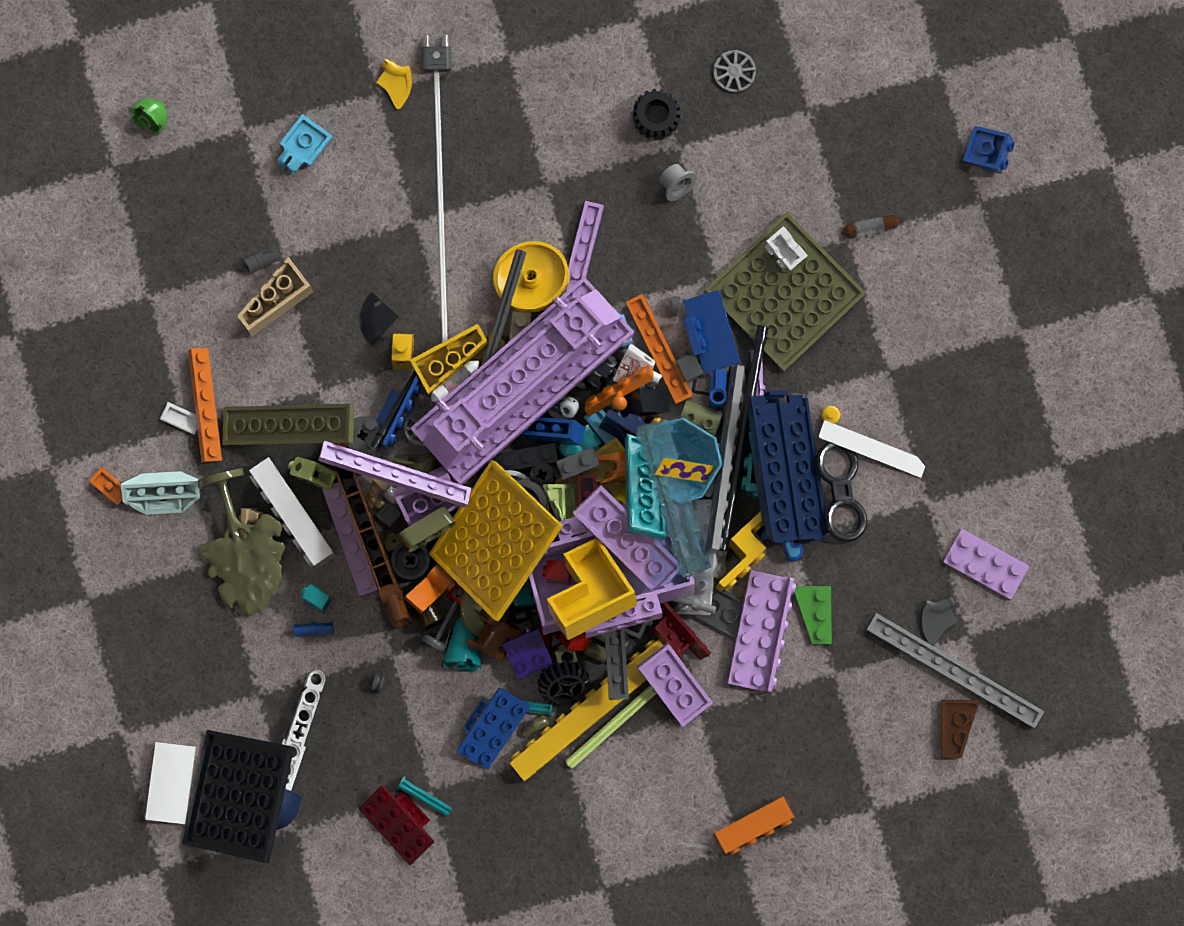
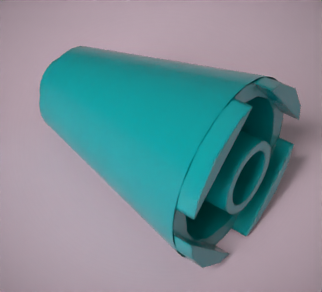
(458, 653)

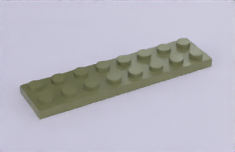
(288, 424)

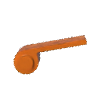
(430, 589)

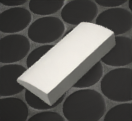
(170, 783)

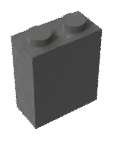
(577, 464)

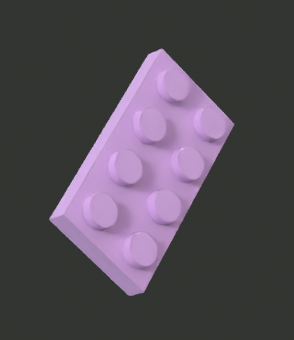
(986, 564)
(674, 684)

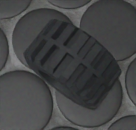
(651, 129)

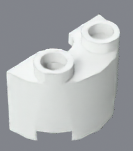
(785, 249)

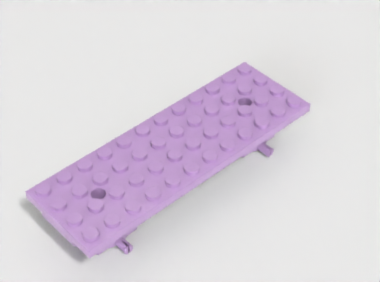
(522, 380)

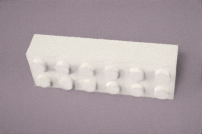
(292, 512)

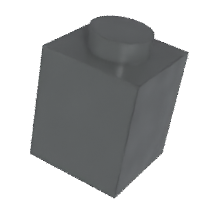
(689, 367)

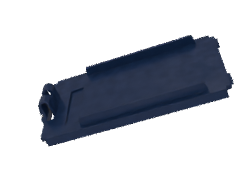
(785, 467)

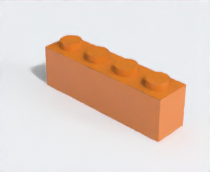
(754, 825)

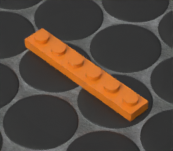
(659, 349)
(204, 405)

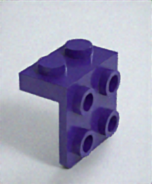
(527, 653)

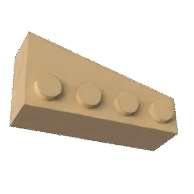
(275, 298)

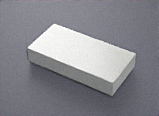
(180, 418)

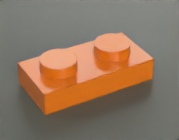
(108, 485)

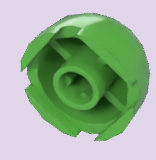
(148, 112)

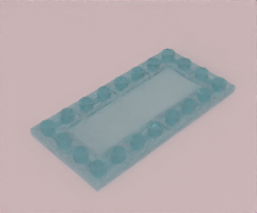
(674, 501)

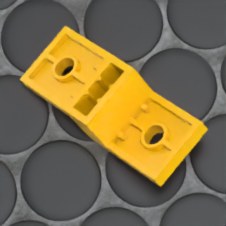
(748, 549)

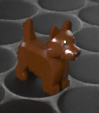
(493, 635)

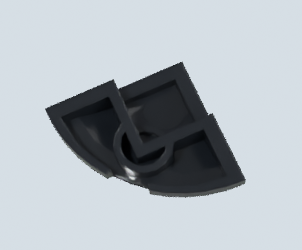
(376, 318)

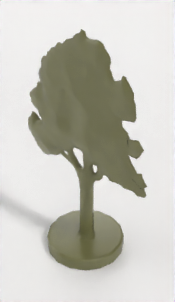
(246, 565)

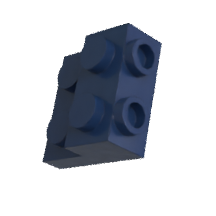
(618, 426)

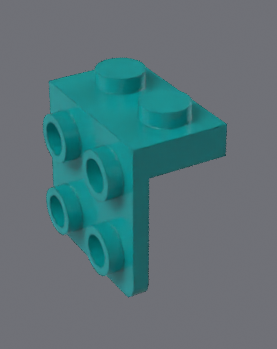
(750, 489)

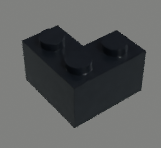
(646, 402)

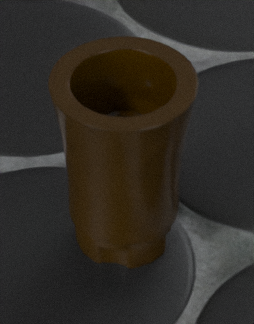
(429, 618)

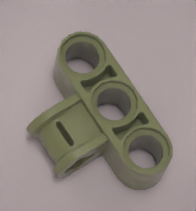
(426, 529)

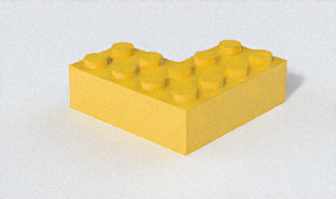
(599, 590)

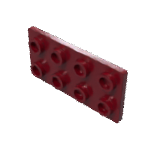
(399, 822)

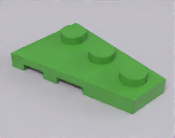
(816, 612)

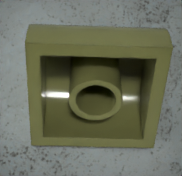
(702, 416)

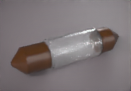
(870, 226)

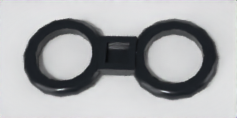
(841, 493)

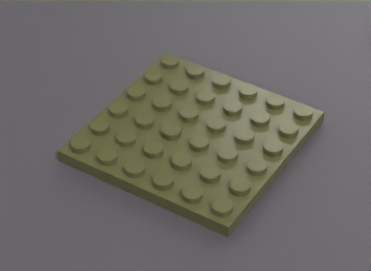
(792, 303)

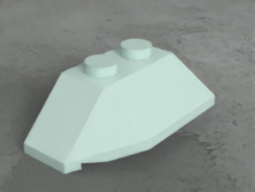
(161, 492)

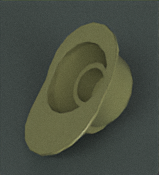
(420, 462)

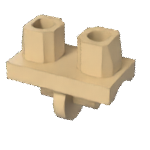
(248, 517)

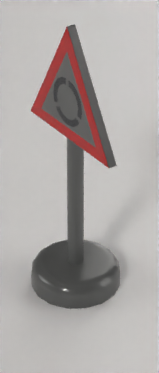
(455, 594)

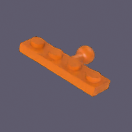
(616, 393)

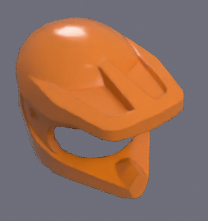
(618, 474)

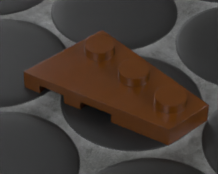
(955, 726)

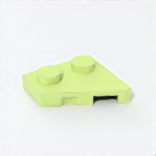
(562, 499)

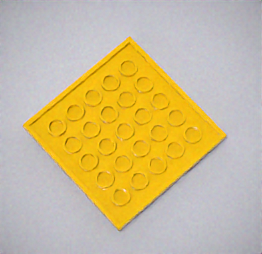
(496, 540)

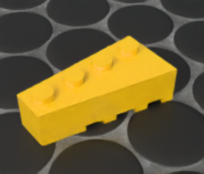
(447, 357)

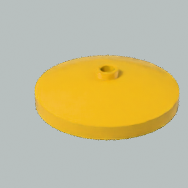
(541, 277)

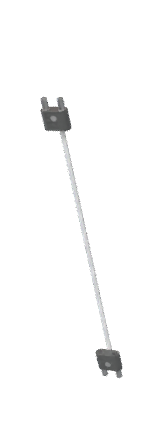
(438, 59)

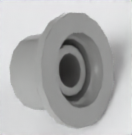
(677, 182)

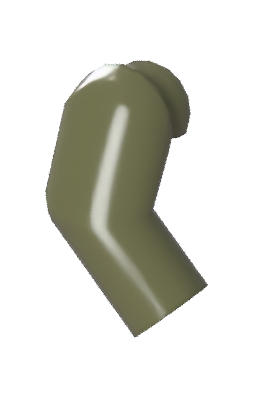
(536, 725)

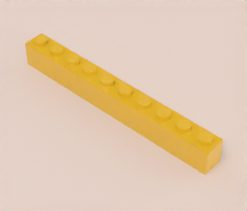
(578, 721)

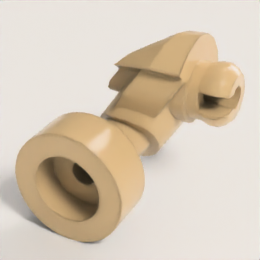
(373, 495)

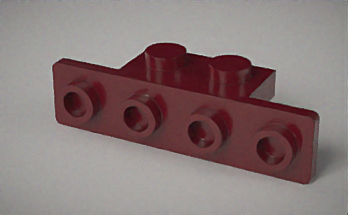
(677, 634)

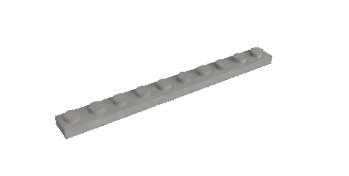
(727, 451)
(955, 670)

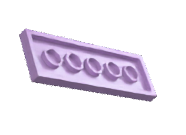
(638, 552)

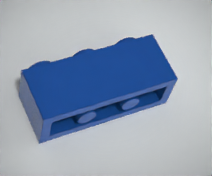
(555, 431)

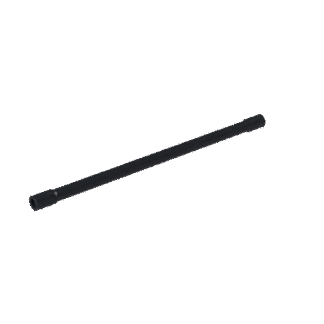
(760, 342)

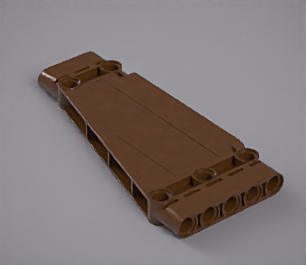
(391, 593)

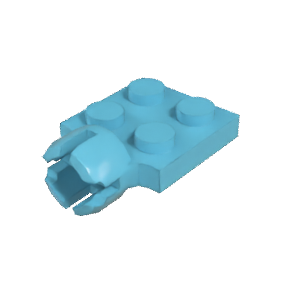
(303, 144)

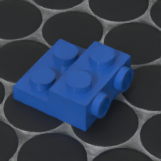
(989, 149)

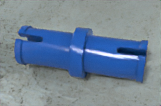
(313, 629)

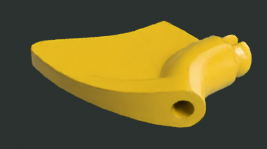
(396, 81)

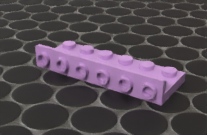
(761, 631)

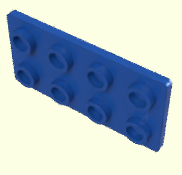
(710, 331)
(399, 420)
(491, 727)

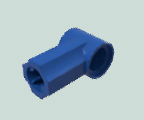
(718, 388)

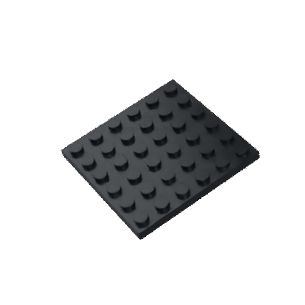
(238, 796)

